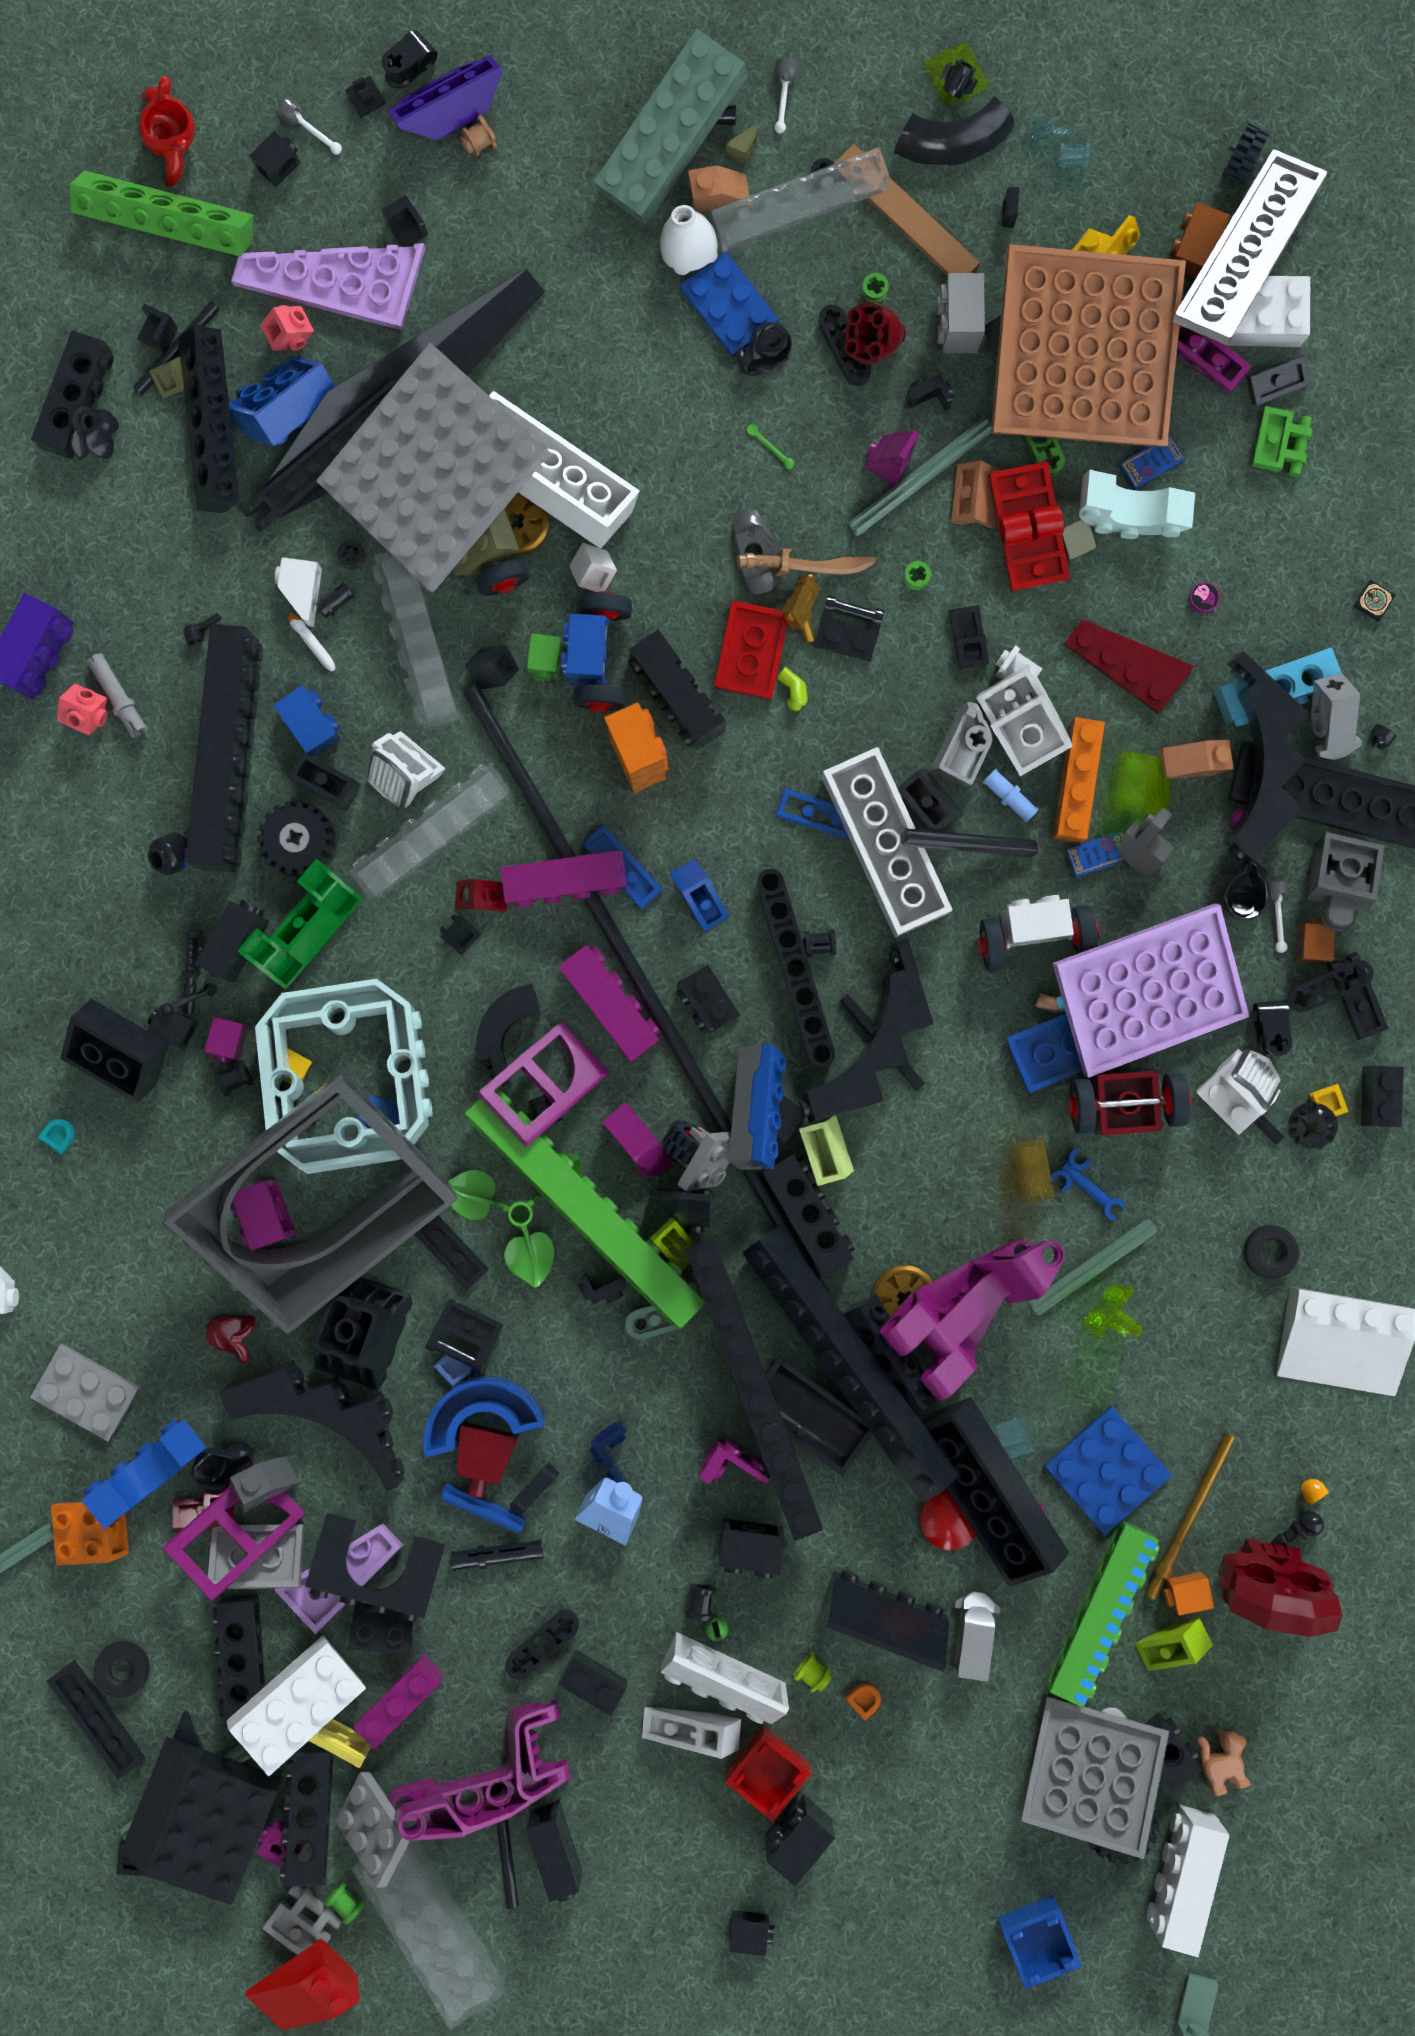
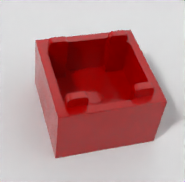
(767, 1773)

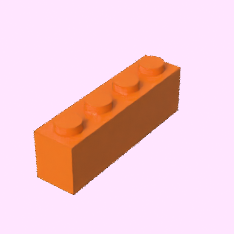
(1078, 780)

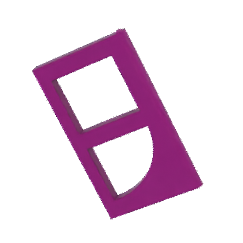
(586, 1074)
(217, 1512)

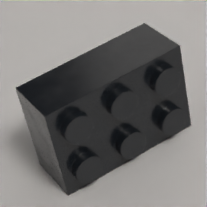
(114, 1050)

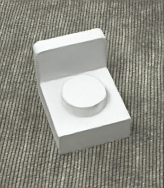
(1012, 662)

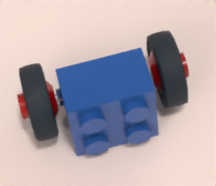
(587, 651)

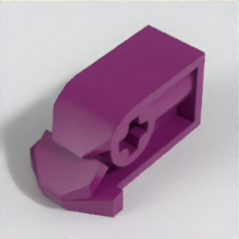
(638, 1141)

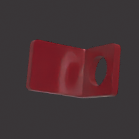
(481, 895)

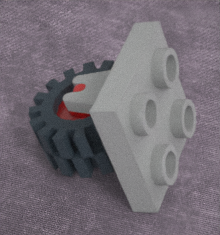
(699, 1152)

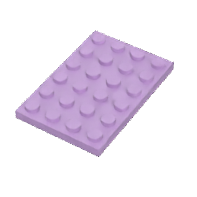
(1151, 990)

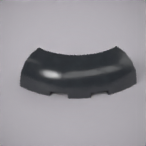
(955, 141)

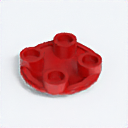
(944, 1523)

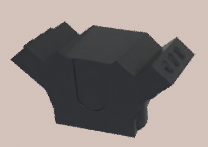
(361, 1332)

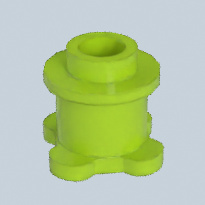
(813, 1673)

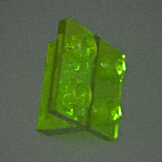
(1111, 1314)

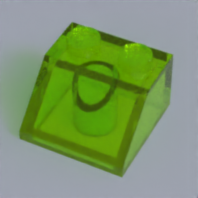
(1138, 786)

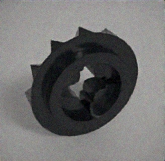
(1313, 1111)

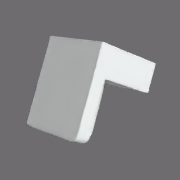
(592, 568)

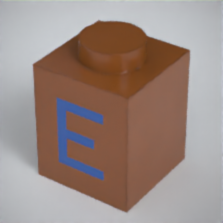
(1314, 942)

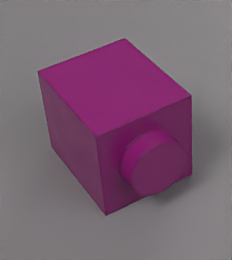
(226, 1040)

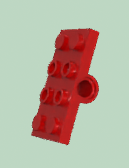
(1029, 526)

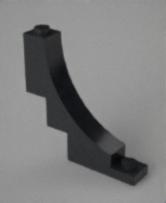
(1271, 718)
(901, 1012)

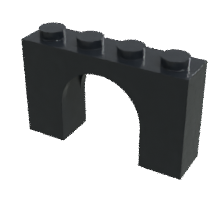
(407, 1595)

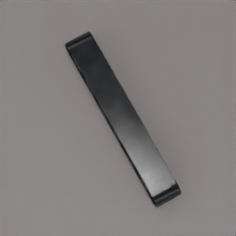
(795, 953)

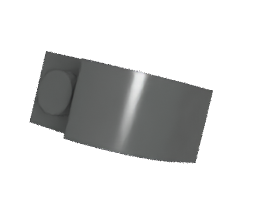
(1144, 847)

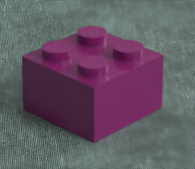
(262, 1214)

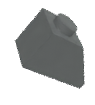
(262, 1482)

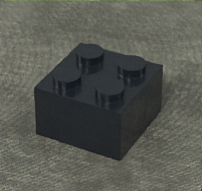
(751, 1547)
(798, 1839)

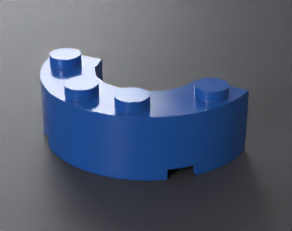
(479, 1395)
(144, 1475)

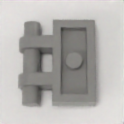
(296, 1929)

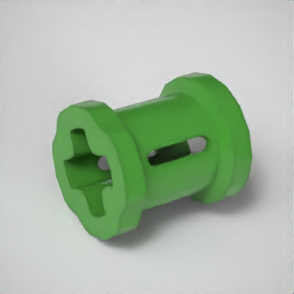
(344, 1903)

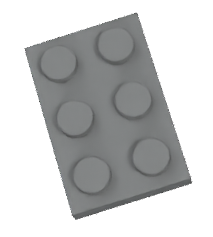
(85, 1392)
(274, 1569)
(371, 1830)

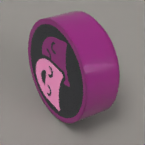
(1204, 597)

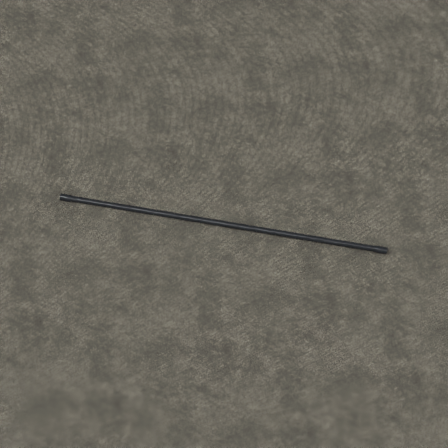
(484, 712)

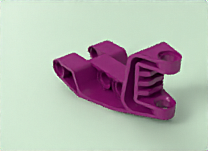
(959, 1306)
(439, 1806)

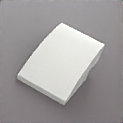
(1024, 720)

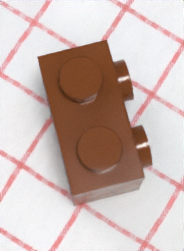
(1200, 236)

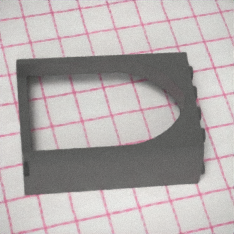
(302, 1278)

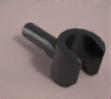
(193, 631)

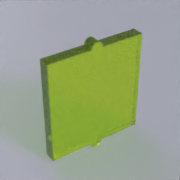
(937, 64)

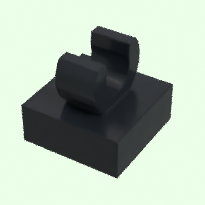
(365, 96)
(459, 934)

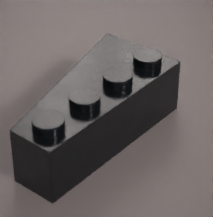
(676, 690)

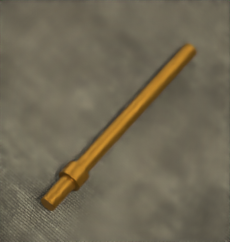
(1163, 1568)

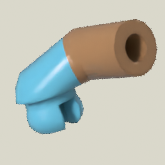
(1050, 1004)

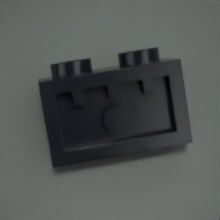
(707, 999)

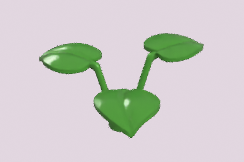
(525, 1256)

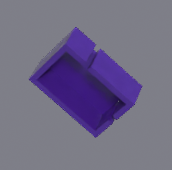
(32, 645)

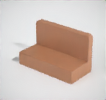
(973, 495)

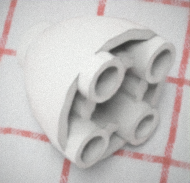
(688, 240)

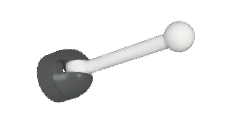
(786, 72)
(292, 114)
(1277, 893)

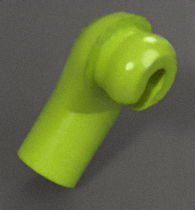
(797, 688)

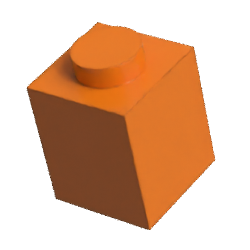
(1188, 1593)

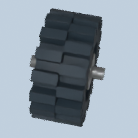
(1245, 154)

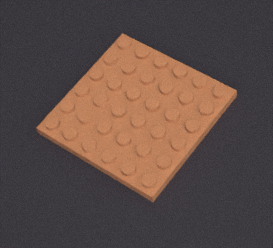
(1087, 346)

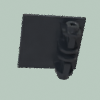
(380, 1631)

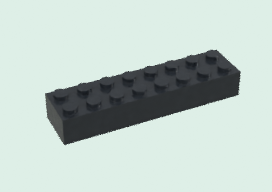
(223, 749)

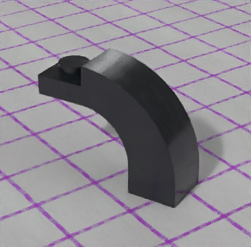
(496, 1022)

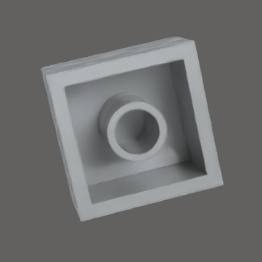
(961, 313)

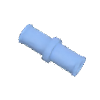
(1010, 795)

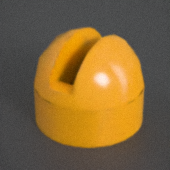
(1313, 1490)

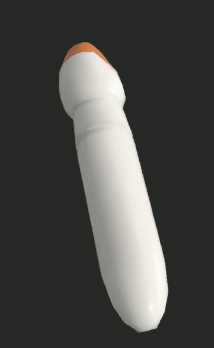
(310, 640)

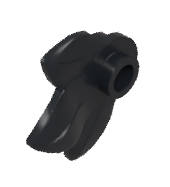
(95, 434)

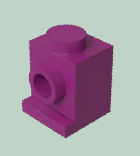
(272, 1836)

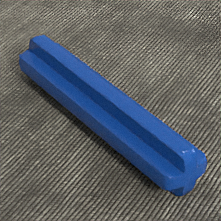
(483, 1508)

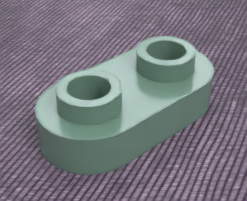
(655, 1323)

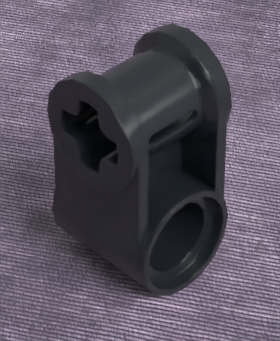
(408, 58)
(1273, 1024)

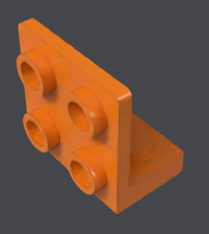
(83, 1539)

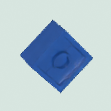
(1039, 1942)

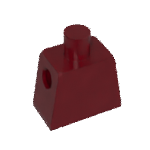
(483, 1455)

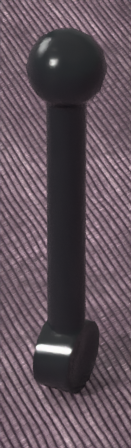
(209, 989)

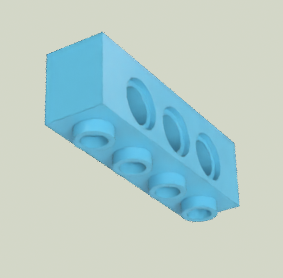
(1288, 675)

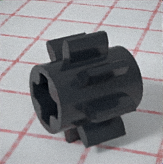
(959, 78)

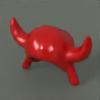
(166, 128)

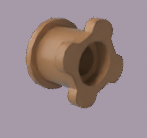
(478, 137)

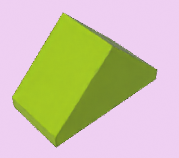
(672, 1243)

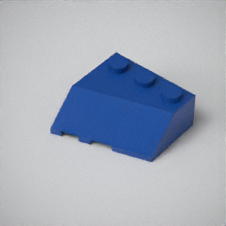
(282, 401)

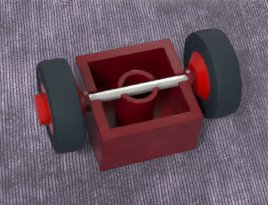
(1128, 1103)

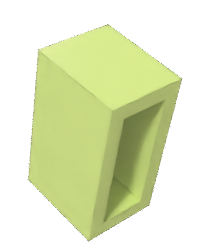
(826, 1150)

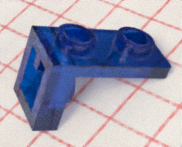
(610, 1436)

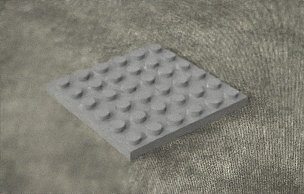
(432, 467)

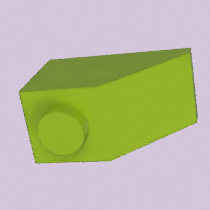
(1175, 1645)

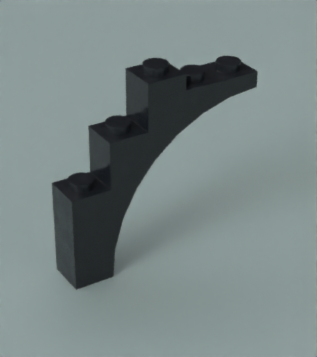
(326, 1403)

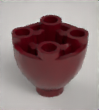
(873, 333)

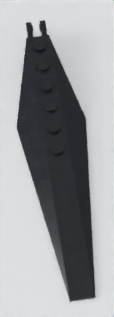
(462, 337)

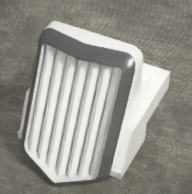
(401, 768)
(1242, 1088)

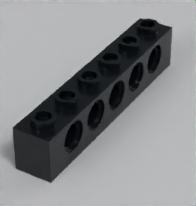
(208, 419)

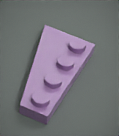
(363, 1561)

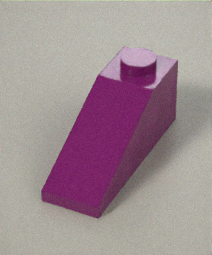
(892, 455)

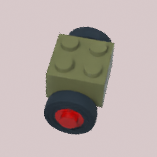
(486, 558)

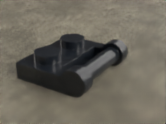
(848, 638)
(466, 1325)

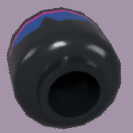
(168, 853)

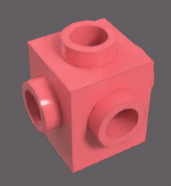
(287, 328)
(82, 709)

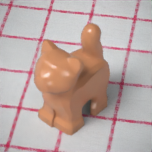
(1223, 1765)

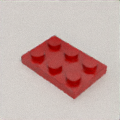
(751, 650)

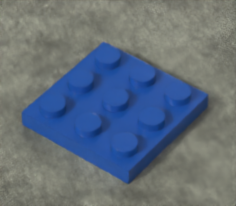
(1107, 1470)

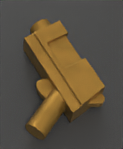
(798, 607)

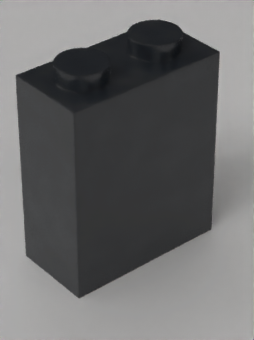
(221, 952)
(554, 1851)

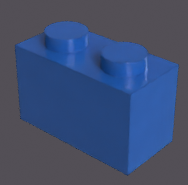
(307, 721)

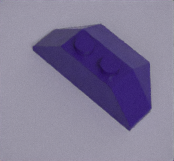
(449, 100)

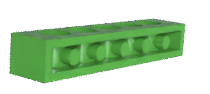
(161, 213)

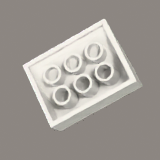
(1345, 1341)
(725, 1679)

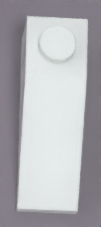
(693, 1730)

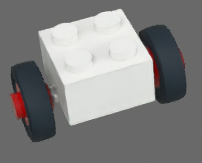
(1033, 924)

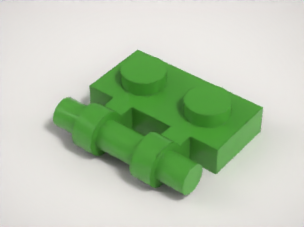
(1273, 437)

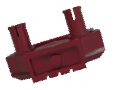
(1279, 1590)

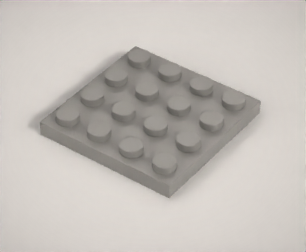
(1095, 1777)

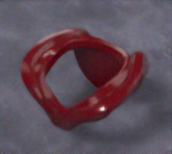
(227, 1332)

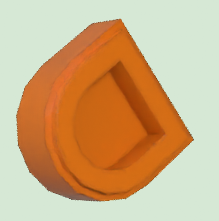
(864, 1699)

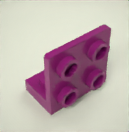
(715, 1462)

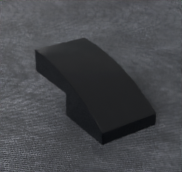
(969, 637)

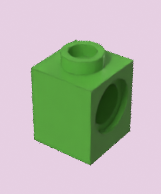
(544, 657)

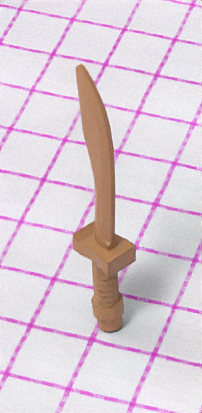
(837, 566)

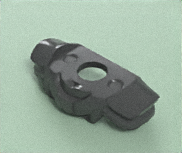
(752, 530)

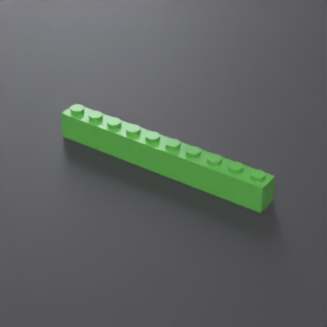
(592, 1216)

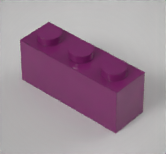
(398, 1701)

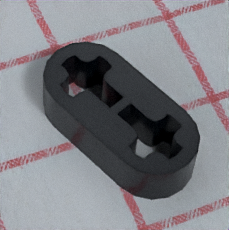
(534, 1488)

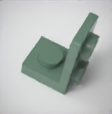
(1196, 2006)

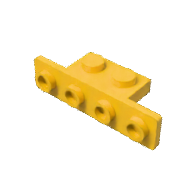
(1119, 243)

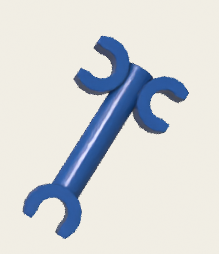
(1071, 1172)

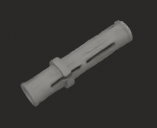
(119, 699)

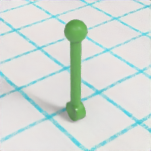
(752, 430)

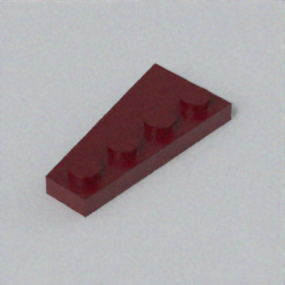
(1131, 665)

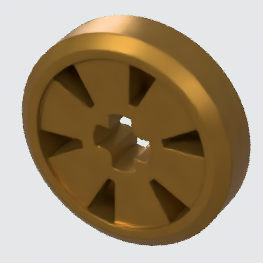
(535, 523)
(898, 1279)

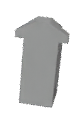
(1335, 716)
(957, 757)
(975, 1636)

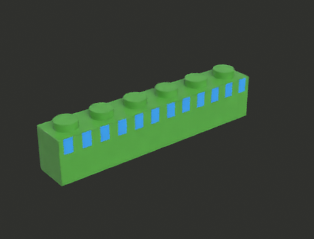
(1102, 1614)

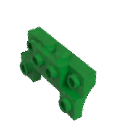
(305, 928)

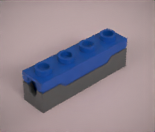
(756, 1107)

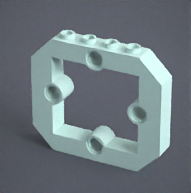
(318, 1007)

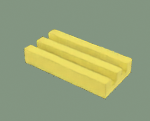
(342, 1742)

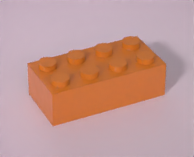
(636, 747)

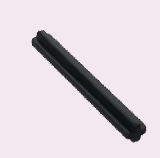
(968, 842)

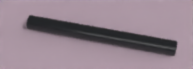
(174, 349)
(868, 1026)
(506, 1859)

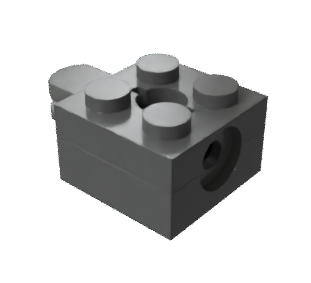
(1344, 877)

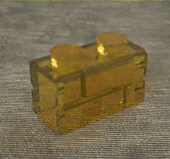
(1031, 1170)

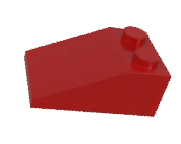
(307, 1988)

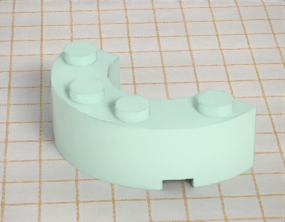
(1133, 511)

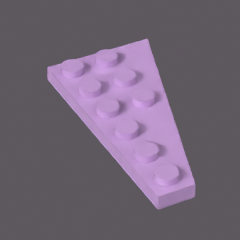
(346, 281)

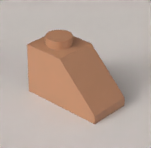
(716, 187)
(1196, 759)

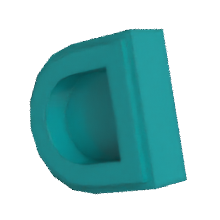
(58, 1135)

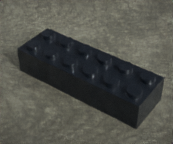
(995, 1496)

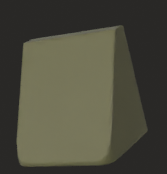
(742, 146)
(168, 377)
(1078, 539)

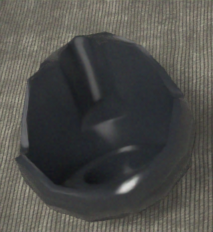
(765, 338)
(1253, 902)
(210, 1462)

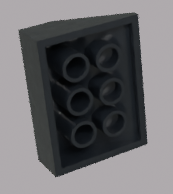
(886, 1619)

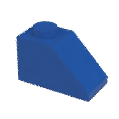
(699, 895)

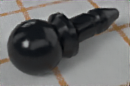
(1309, 1525)

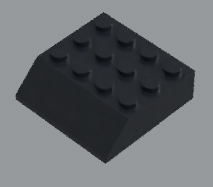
(199, 1820)

